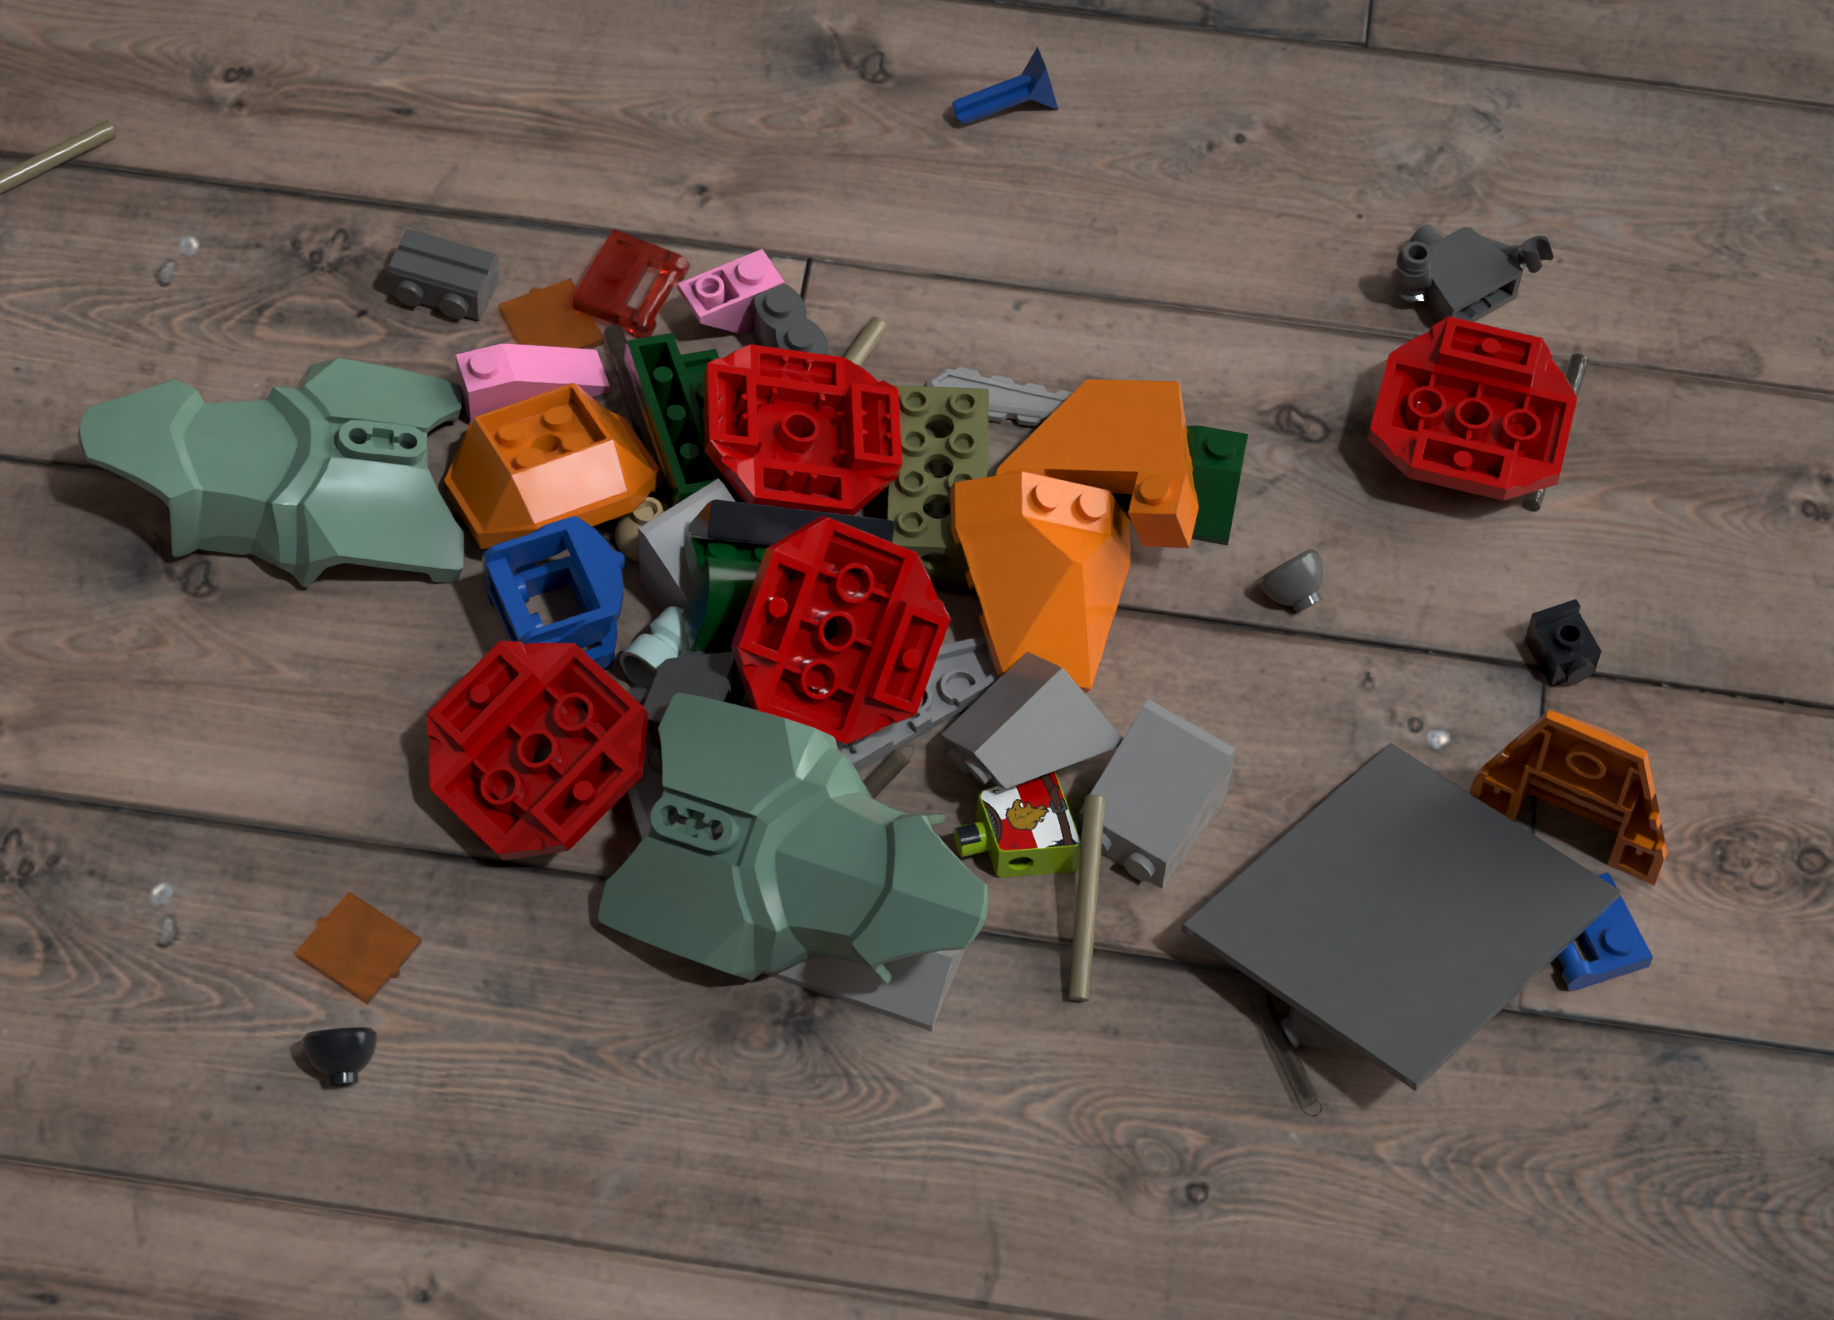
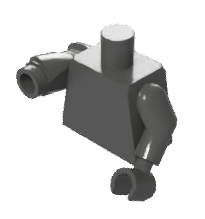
(1465, 272)
(695, 674)

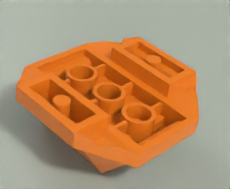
(548, 463)

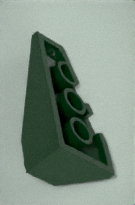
(1216, 473)

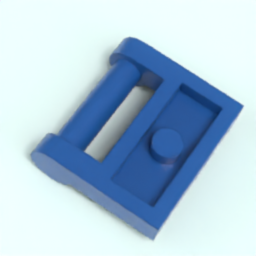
(1612, 945)

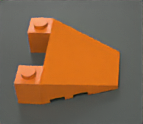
(1126, 442)

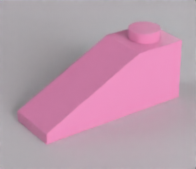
(516, 372)

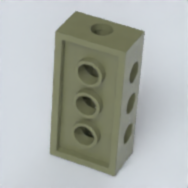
(935, 426)

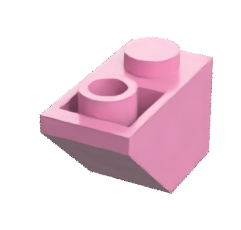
(727, 293)

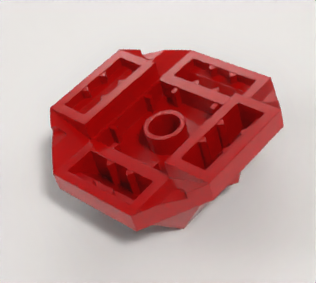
(801, 429)

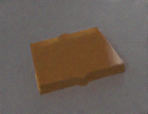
(549, 319)
(358, 947)

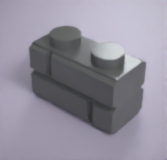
(443, 275)

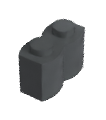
(783, 322)

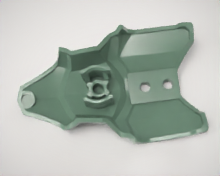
(284, 469)
(800, 858)

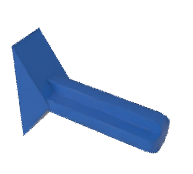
(1031, 84)

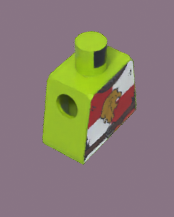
(1023, 829)

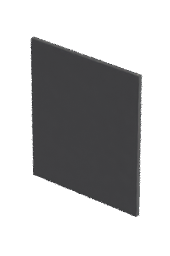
(1401, 914)

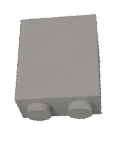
(663, 543)
(1028, 726)
(1161, 793)

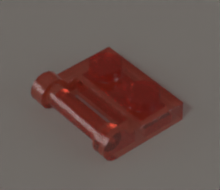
(618, 274)

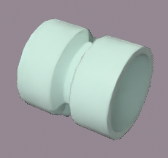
(648, 651)

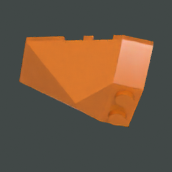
(1043, 566)
(1588, 775)

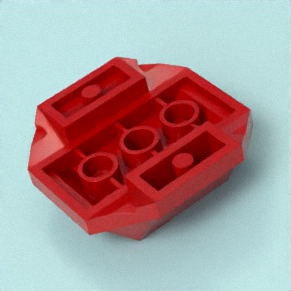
(1475, 410)
(883, 639)
(506, 713)

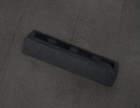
(771, 523)

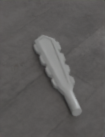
(1026, 403)

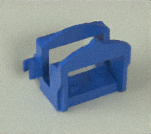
(590, 571)

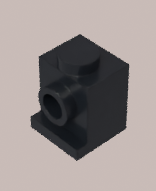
(1562, 644)

